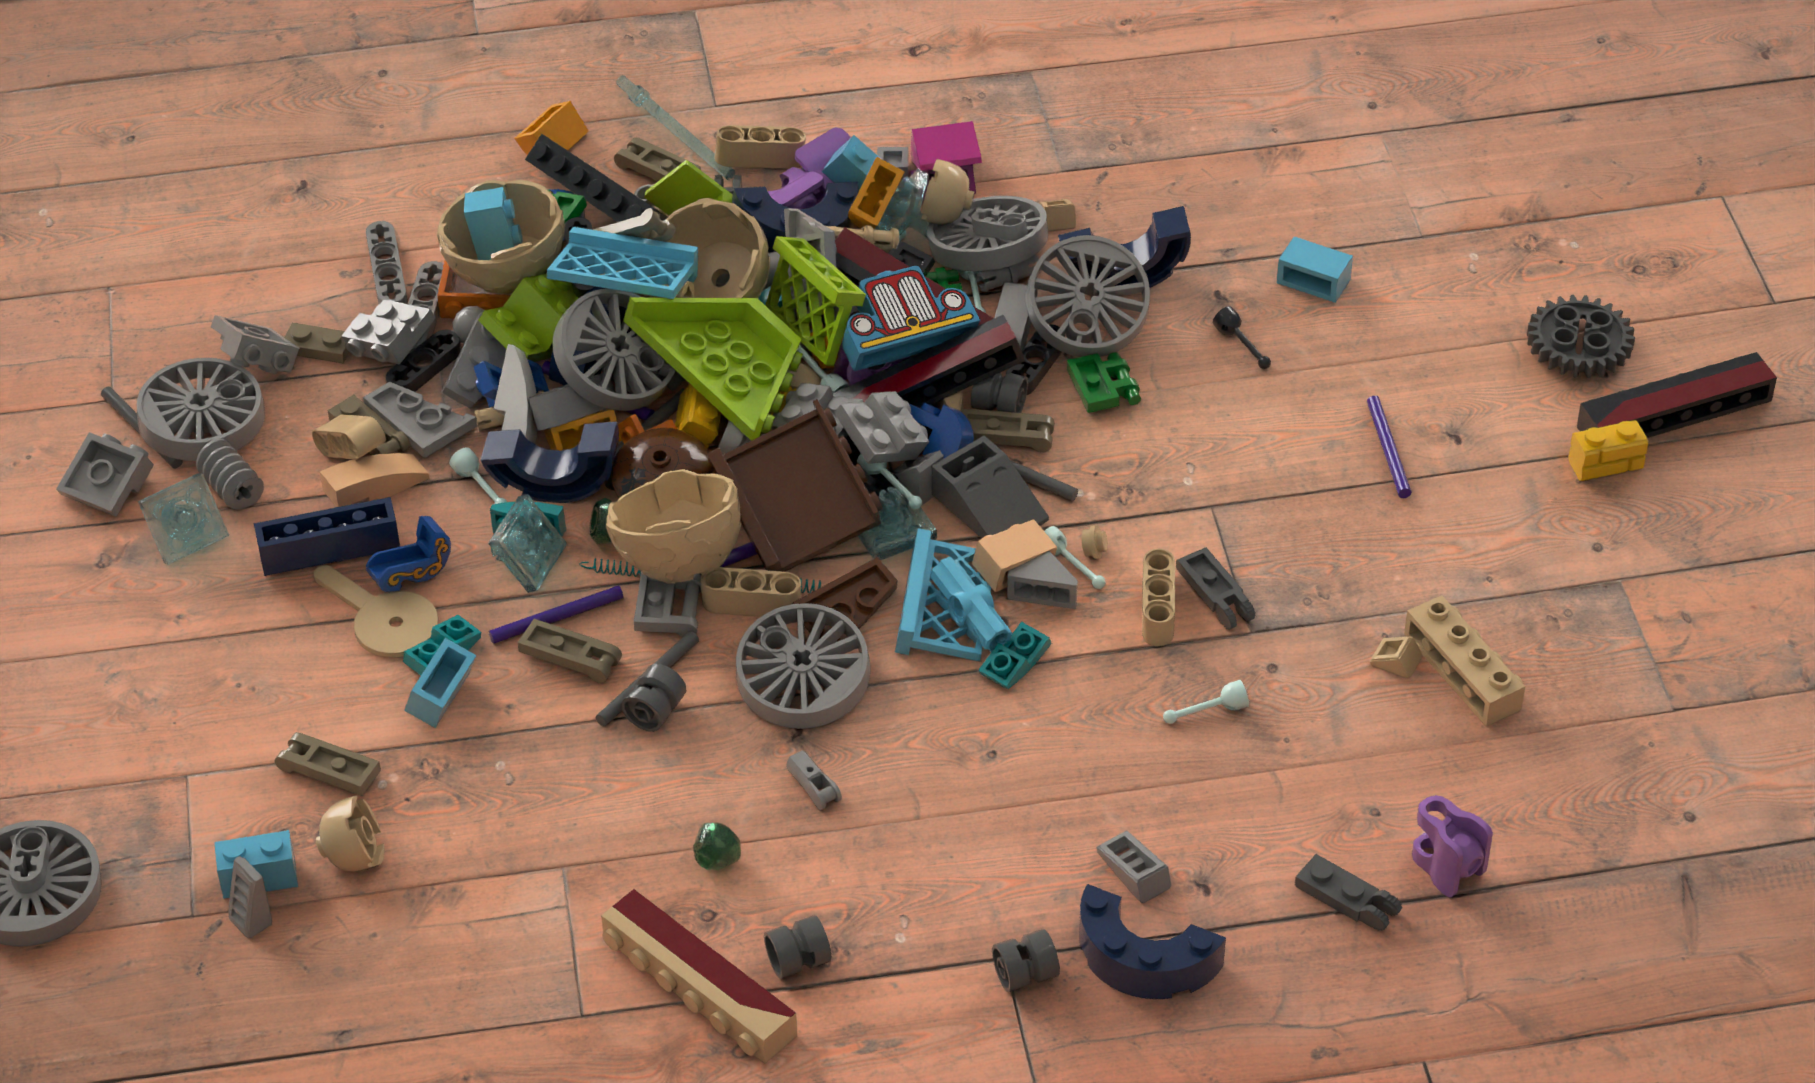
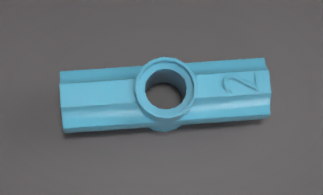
(970, 603)

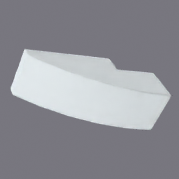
(513, 393)

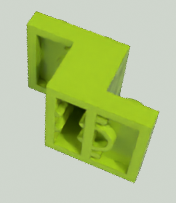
(530, 315)

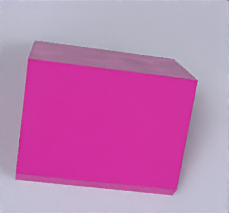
(948, 142)

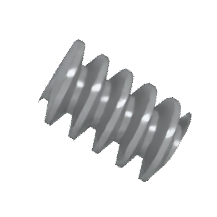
(229, 474)

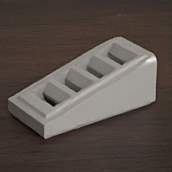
(1154, 873)
(248, 899)

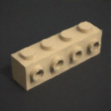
(1465, 660)

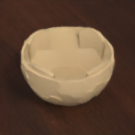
(541, 231)
(727, 244)
(676, 525)

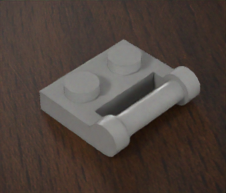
(656, 606)

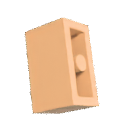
(1009, 549)

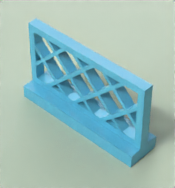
(636, 256)
(916, 599)

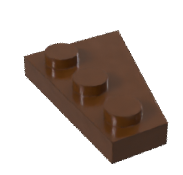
(854, 594)

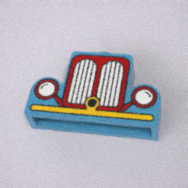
(903, 318)

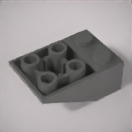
(985, 489)

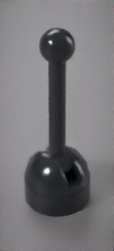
(1228, 323)

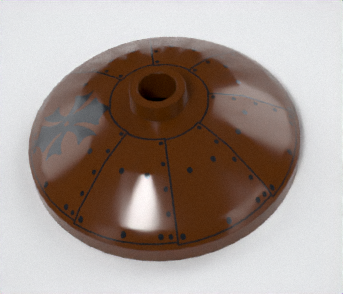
(636, 458)

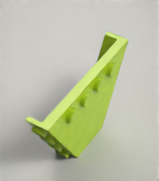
(726, 350)

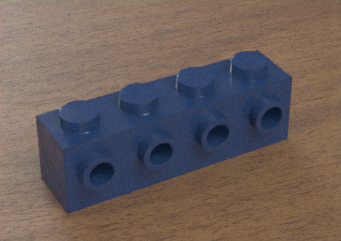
(326, 536)

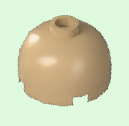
(946, 194)
(349, 836)

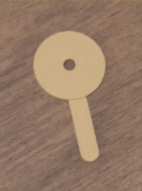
(377, 613)

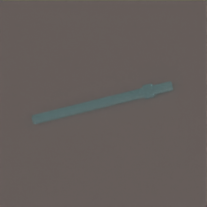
(641, 98)

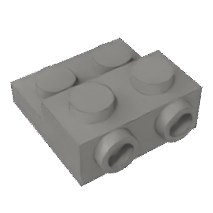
(388, 331)
(255, 345)
(801, 402)
(883, 428)
(105, 473)

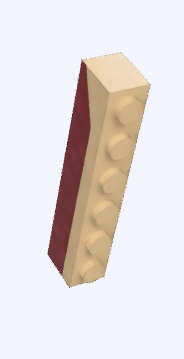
(699, 976)

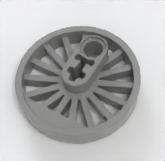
(990, 234)
(1103, 295)
(612, 348)
(170, 409)
(803, 666)
(44, 875)

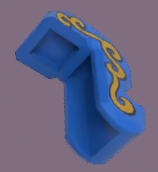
(414, 561)

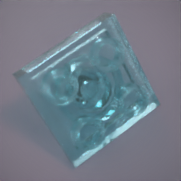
(906, 205)
(183, 518)
(897, 526)
(527, 543)

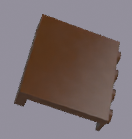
(799, 490)

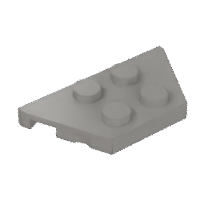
(817, 235)

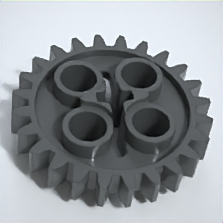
(1606, 337)

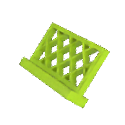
(820, 277)

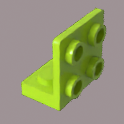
(683, 187)

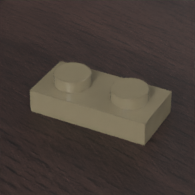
(318, 342)

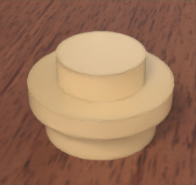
(1094, 542)

